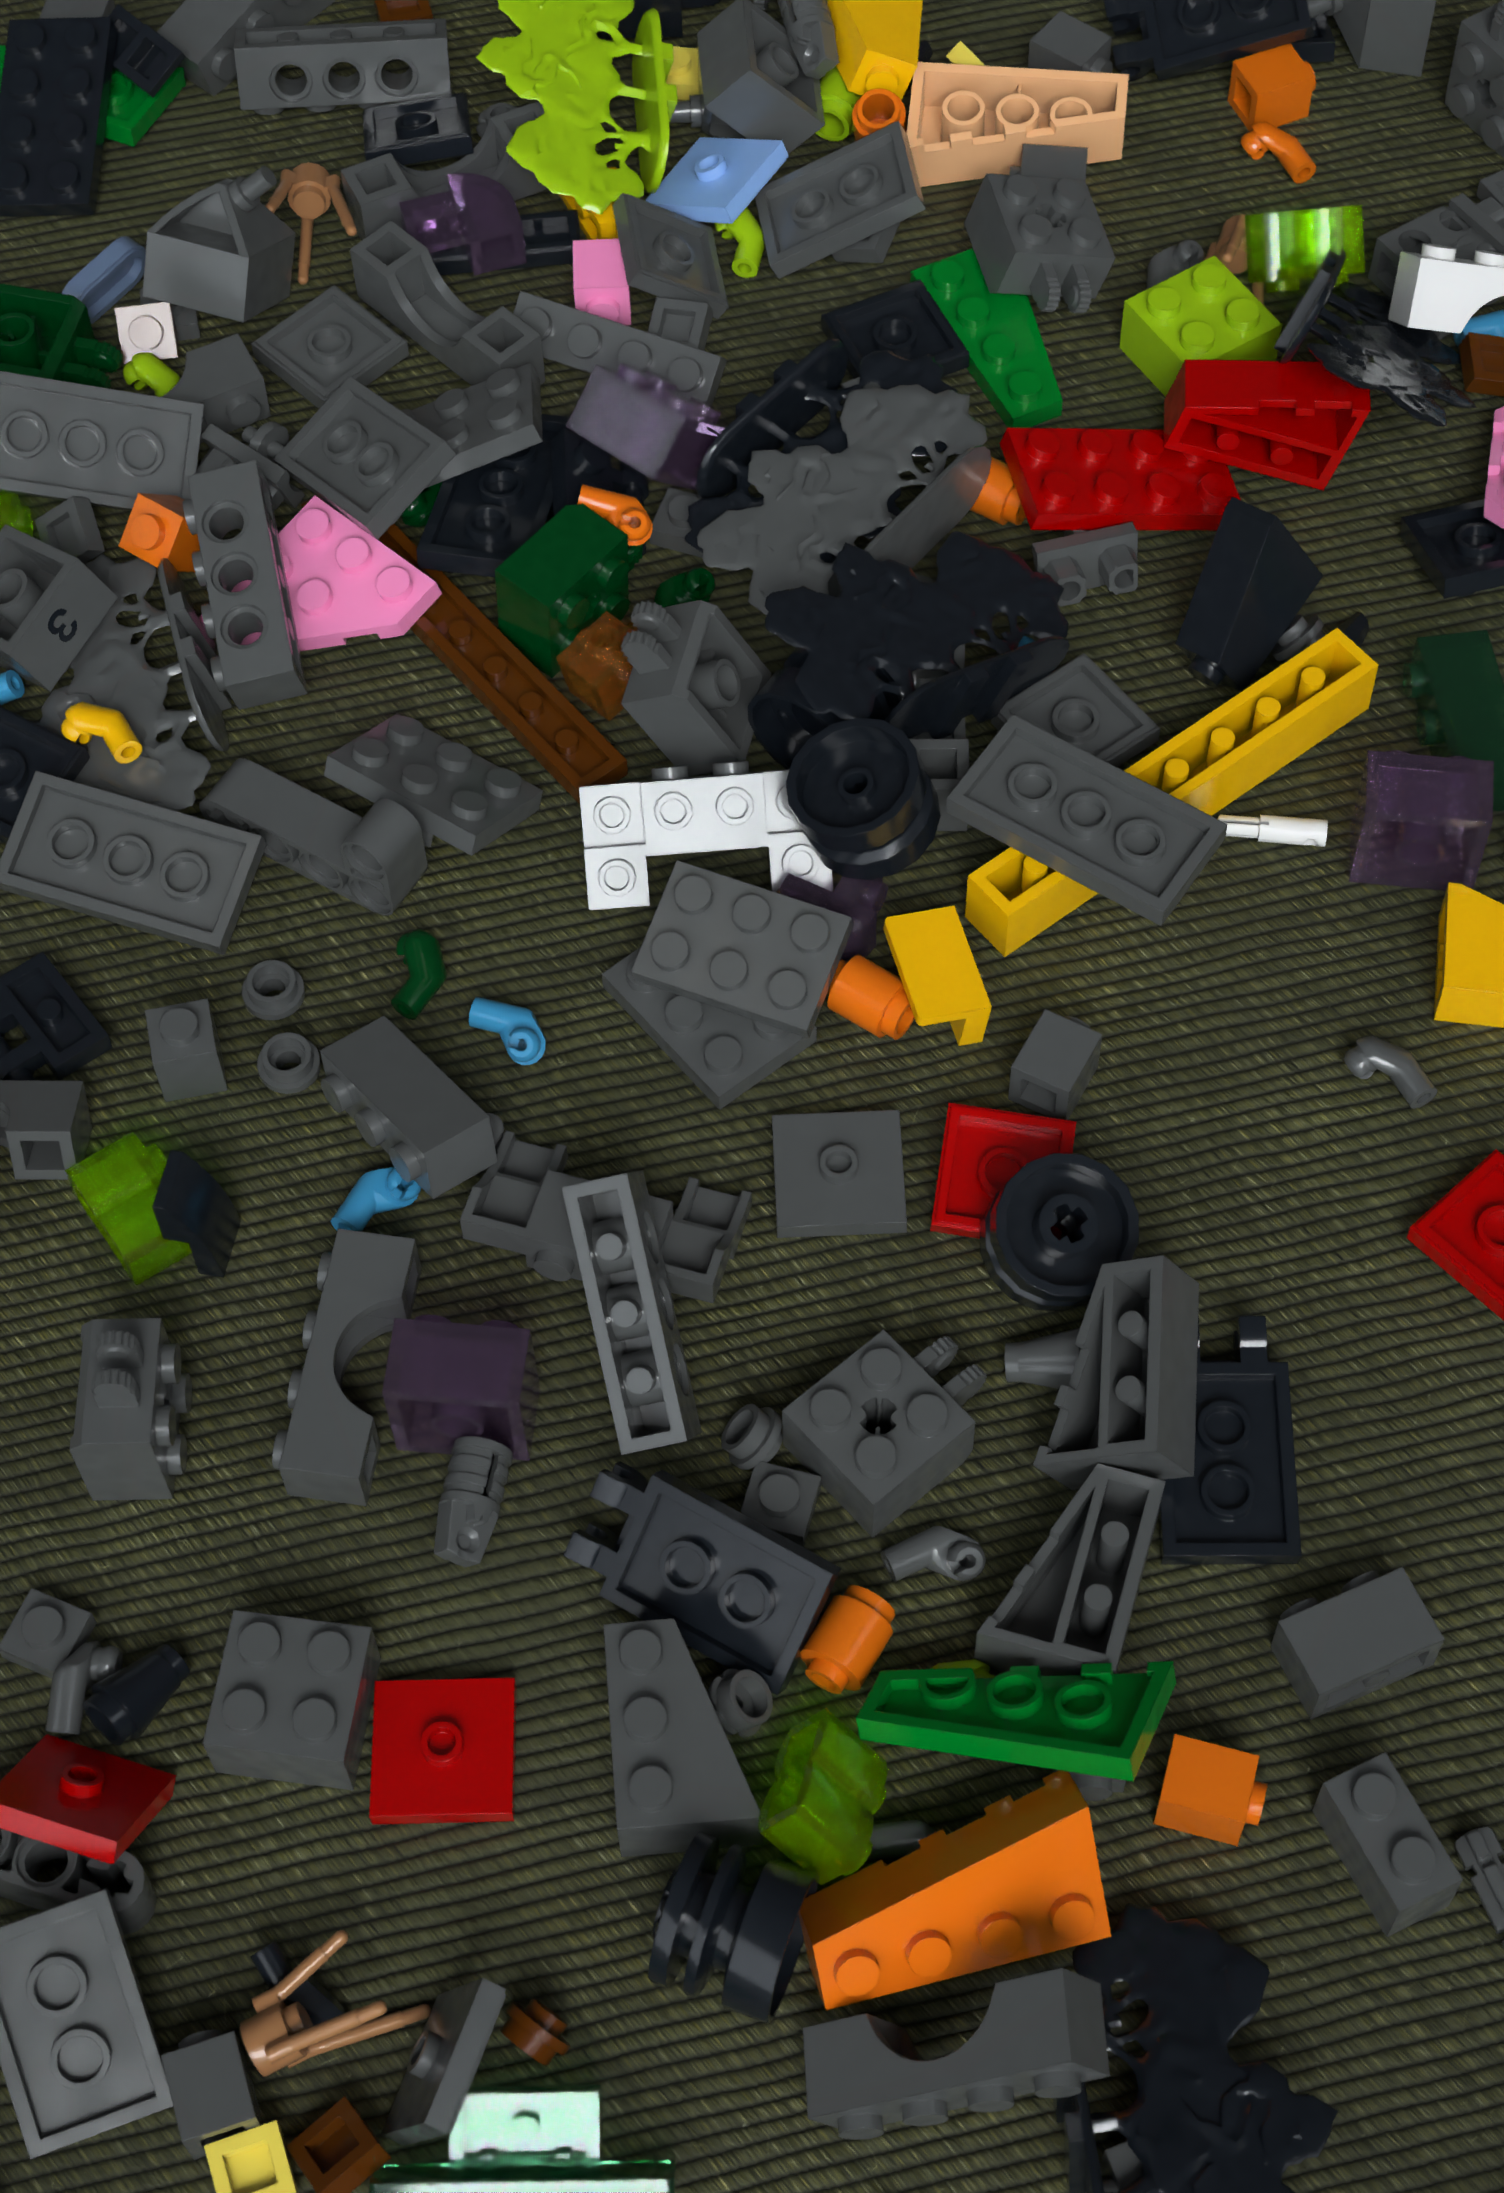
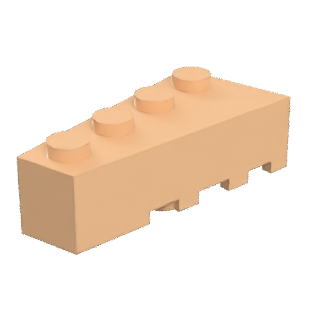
(980, 116)

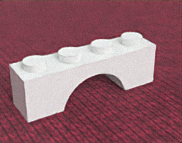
(1444, 291)

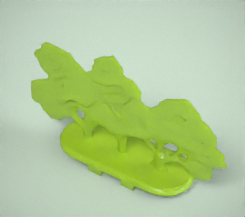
(574, 79)

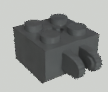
(1477, 76)
(1039, 240)
(691, 683)
(891, 1394)
(130, 1410)

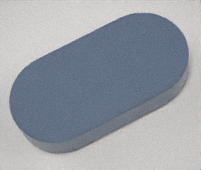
(108, 276)

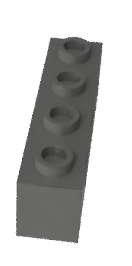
(318, 47)
(272, 664)
(632, 1312)

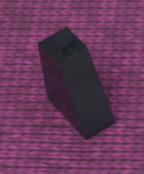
(1244, 596)

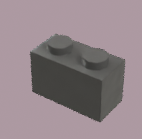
(1355, 1641)
(1386, 1844)

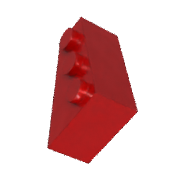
(1265, 417)

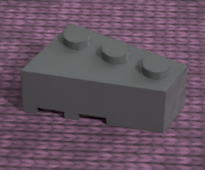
(1132, 1379)
(1082, 1582)
(669, 1747)

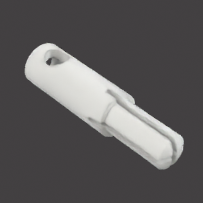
(1278, 829)

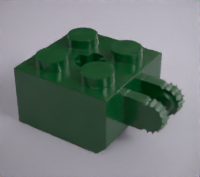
(52, 338)
(563, 583)

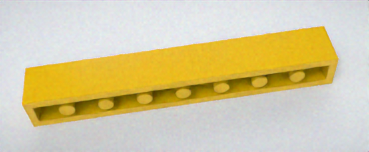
(1202, 766)

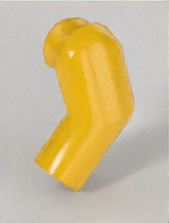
(87, 719)

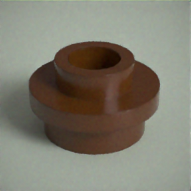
(536, 2031)

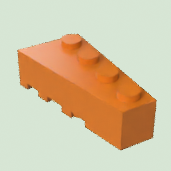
(962, 1901)

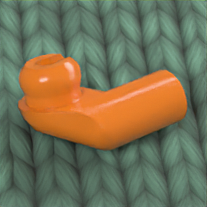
(1283, 146)
(619, 510)

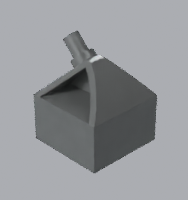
(1382, 32)
(751, 82)
(221, 251)

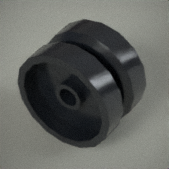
(863, 798)
(1079, 1199)

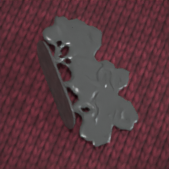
(830, 499)

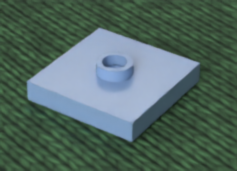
(719, 178)

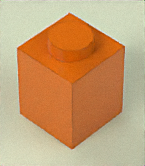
(1271, 87)
(160, 531)
(1210, 1790)

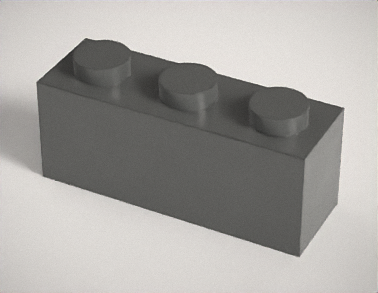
(407, 1107)

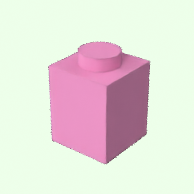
(601, 280)

